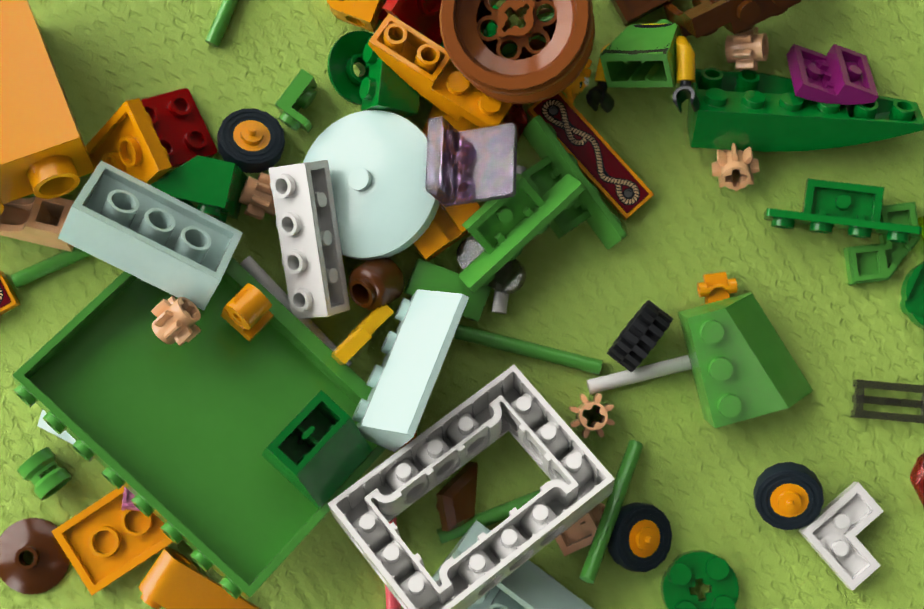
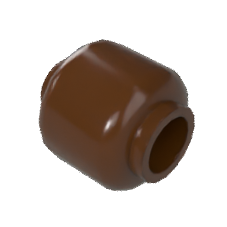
(376, 283)

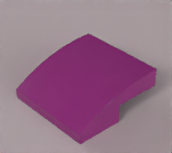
(831, 78)

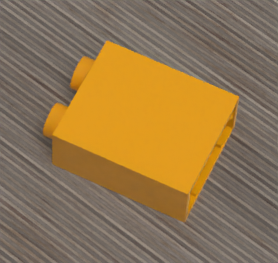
(38, 131)

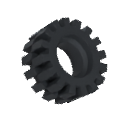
(640, 336)

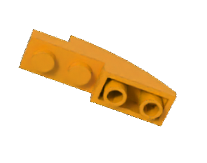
(433, 75)

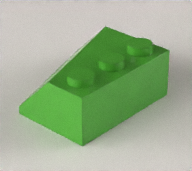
(739, 361)

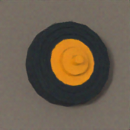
(251, 140)
(788, 496)
(640, 537)

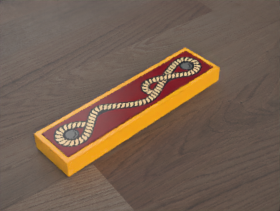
(594, 155)

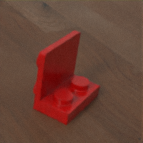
(179, 126)

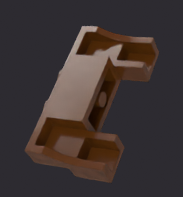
(734, 15)

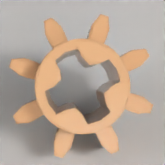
(747, 49)
(735, 167)
(257, 196)
(176, 320)
(595, 425)

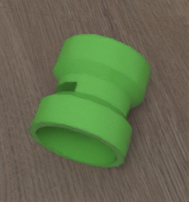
(44, 473)

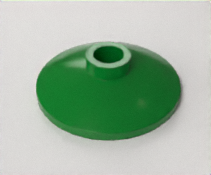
(341, 58)

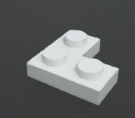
(835, 535)

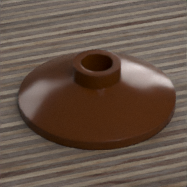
(49, 560)

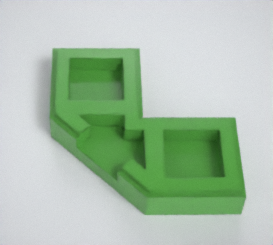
(881, 260)

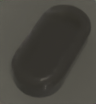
(506, 280)

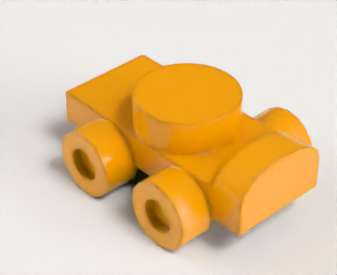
(716, 287)

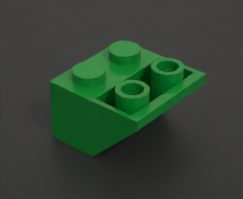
(207, 186)
(318, 449)

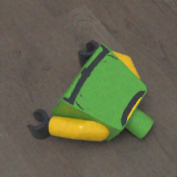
(646, 58)

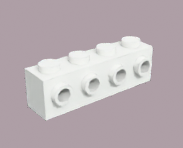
(309, 239)

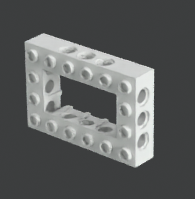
(503, 405)

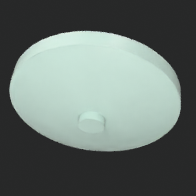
(376, 182)

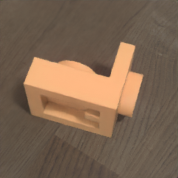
(581, 532)

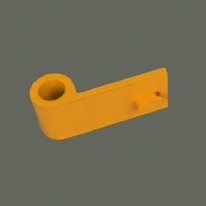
(178, 585)

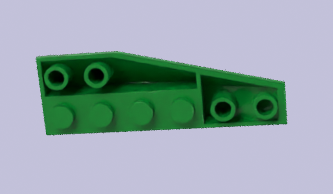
(768, 117)

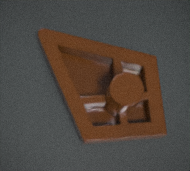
(458, 498)

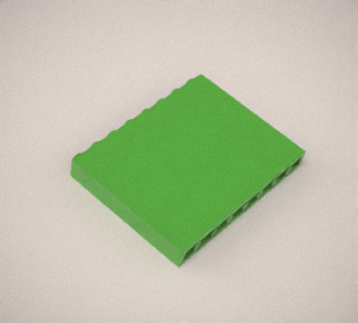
(194, 419)

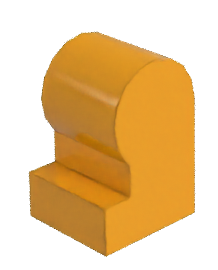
(358, 12)
(248, 311)

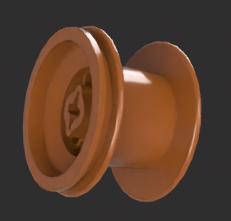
(530, 73)

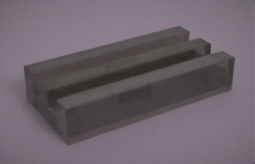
(859, 398)

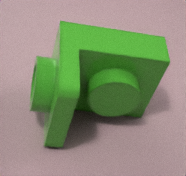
(296, 96)

